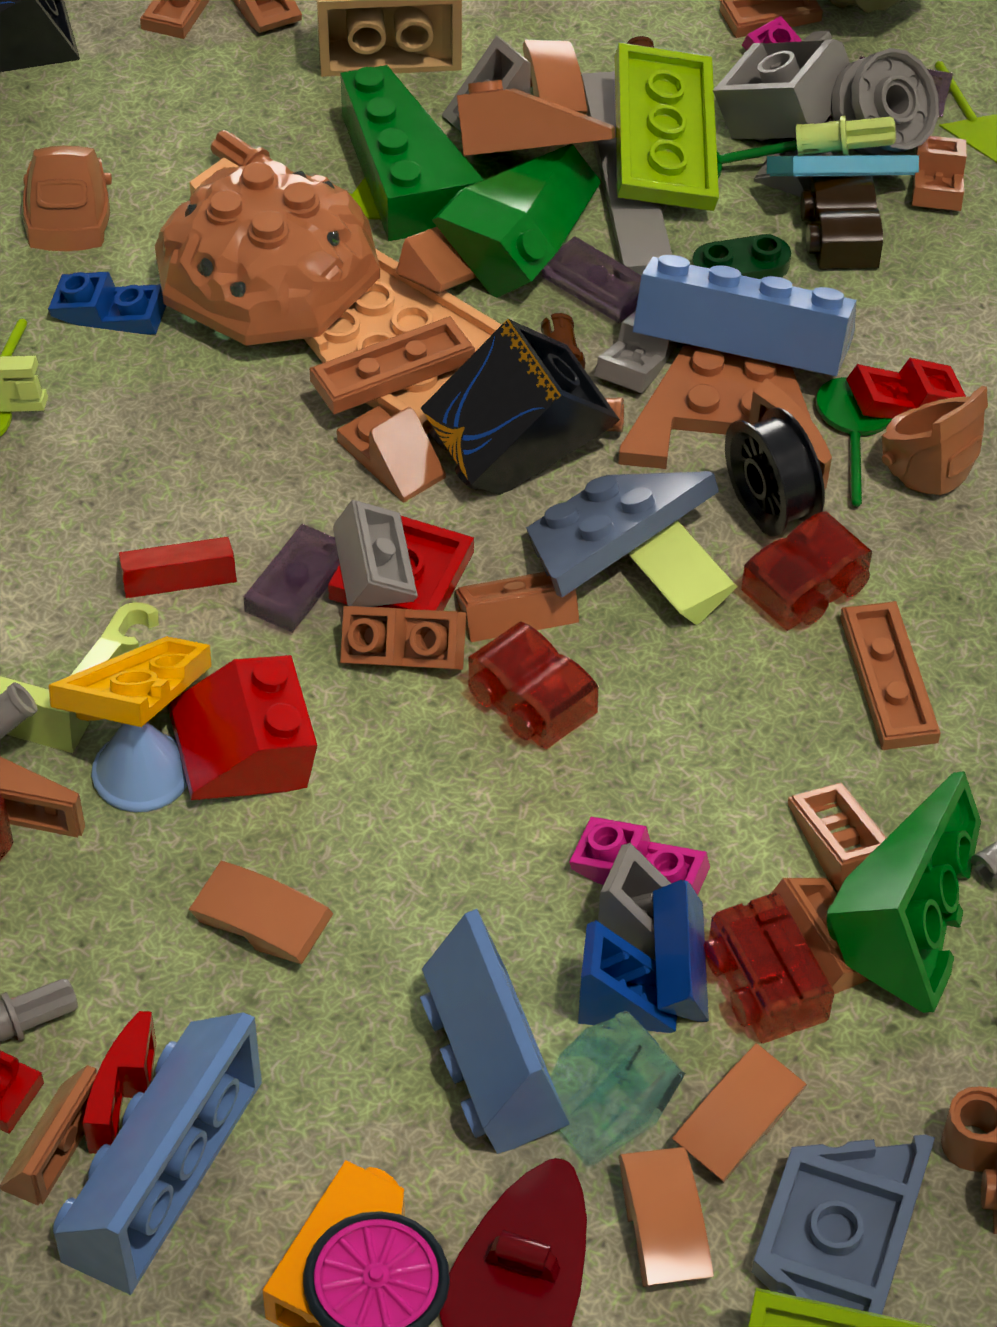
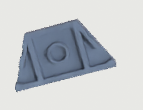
(612, 520)
(841, 1221)

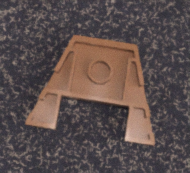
(701, 394)

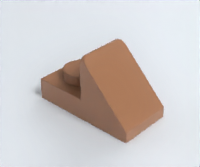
(393, 450)

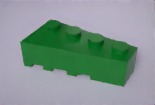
(401, 151)

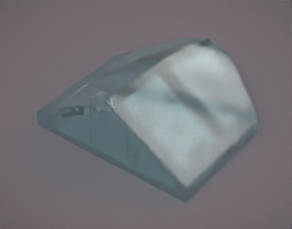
(613, 1085)

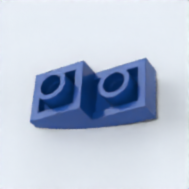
(97, 303)

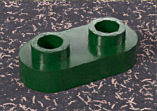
(752, 255)

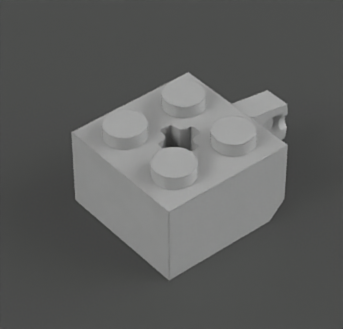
(781, 87)

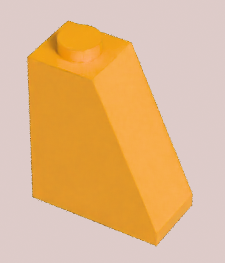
(349, 1194)

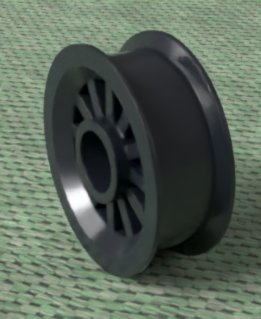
(774, 470)

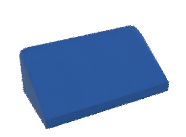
(680, 952)

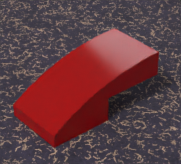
(890, 393)
(122, 1074)

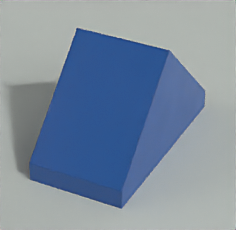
(618, 980)

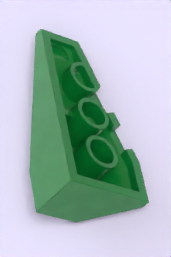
(518, 218)
(906, 894)

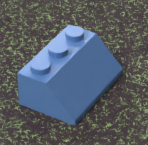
(489, 1040)

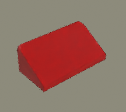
(177, 567)

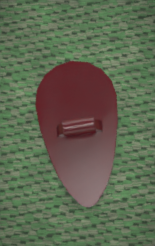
(523, 1256)

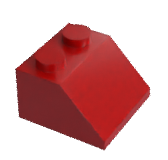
(245, 730)

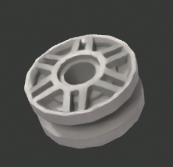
(889, 86)

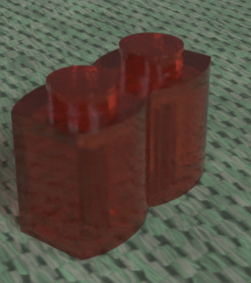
(807, 571)
(532, 685)

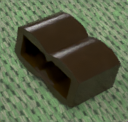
(843, 222)

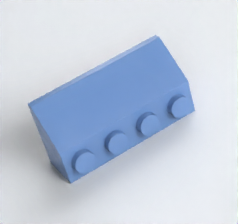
(745, 314)
(160, 1152)

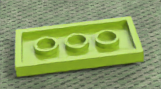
(665, 127)

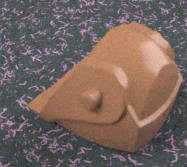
(66, 199)
(936, 443)

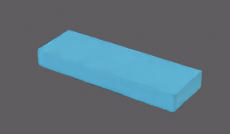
(843, 165)

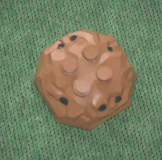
(266, 254)

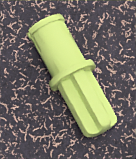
(844, 135)

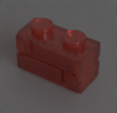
(769, 968)

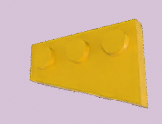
(133, 684)

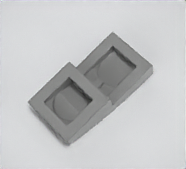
(634, 358)

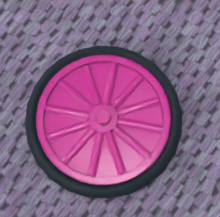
(376, 1273)

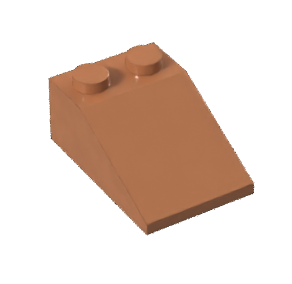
(517, 120)

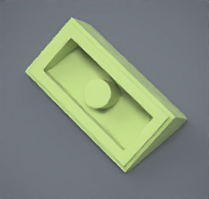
(683, 572)

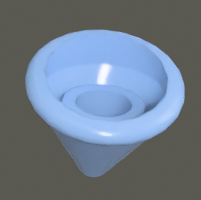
(139, 769)

